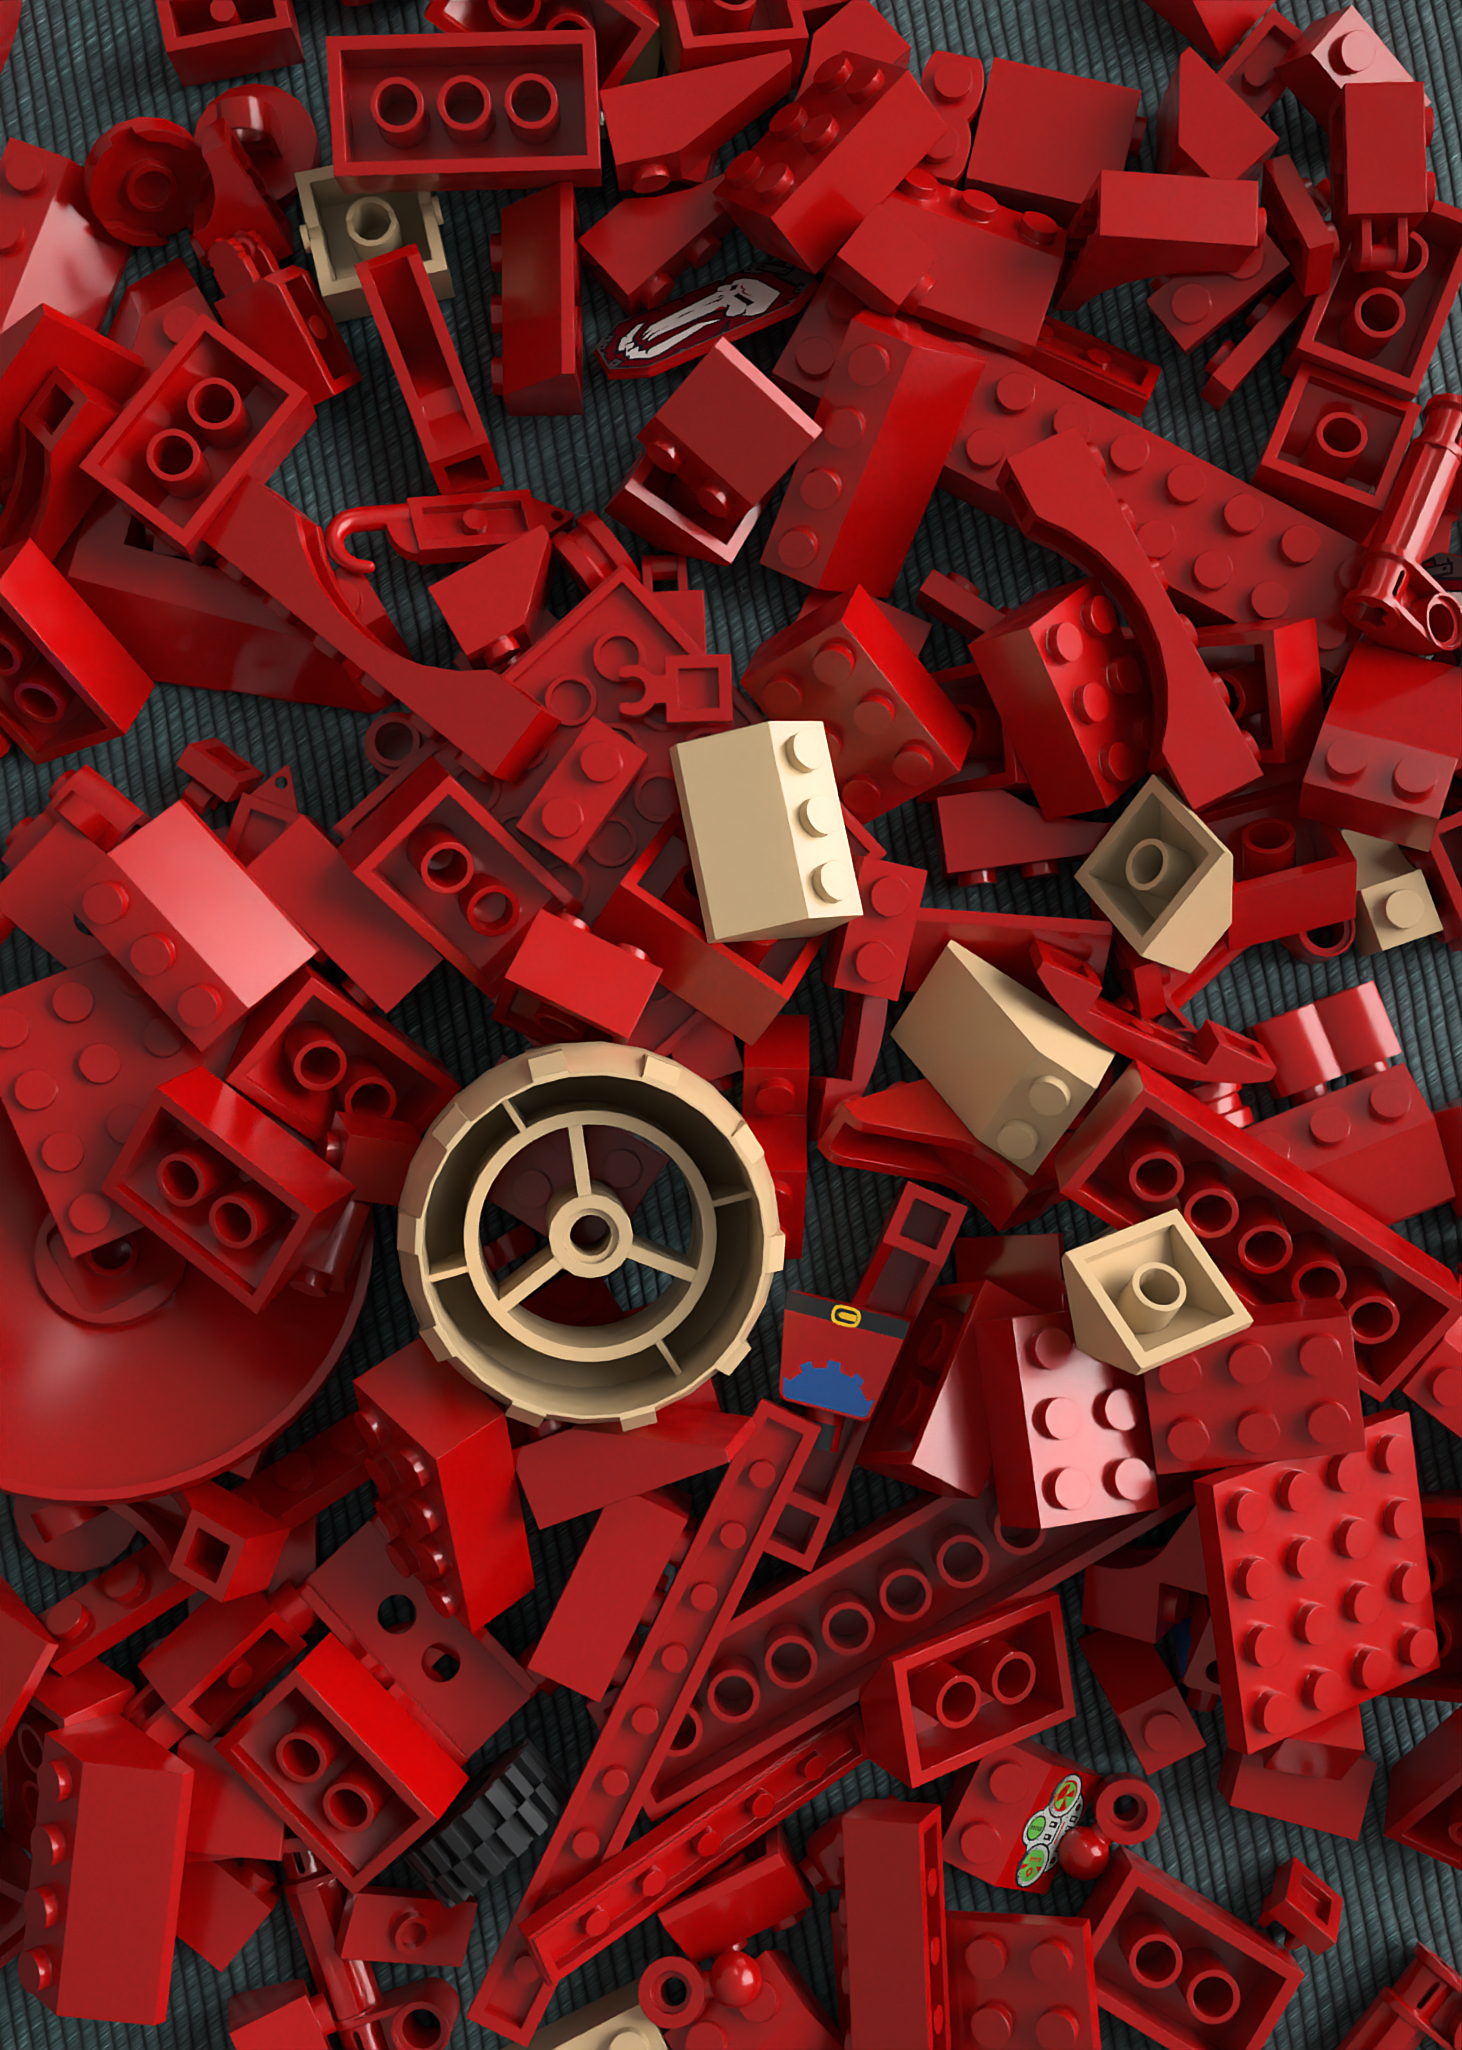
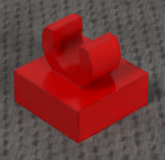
(217, 775)
(1304, 1907)

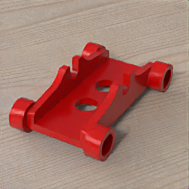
(46, 874)
(454, 1712)

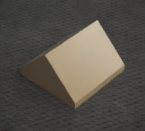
(1148, 1295)

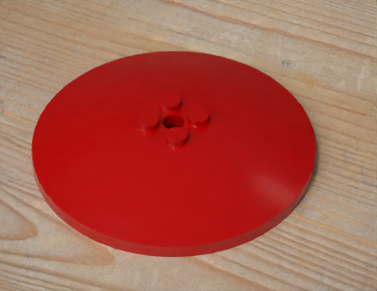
(143, 1369)

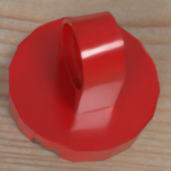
(272, 131)
(145, 180)
(73, 1535)

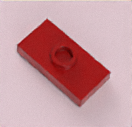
(404, 1927)

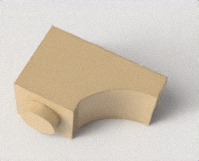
(1390, 896)

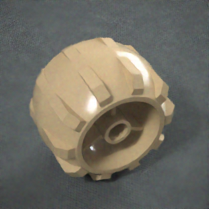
(614, 1368)

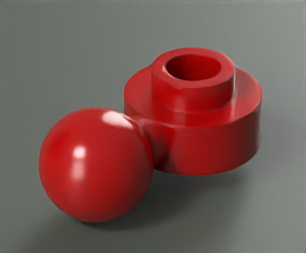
(1085, 1849)
(731, 1980)

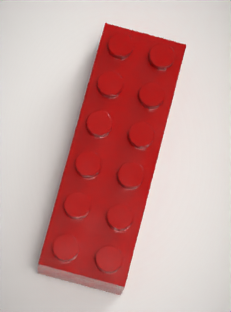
(1259, 1220)

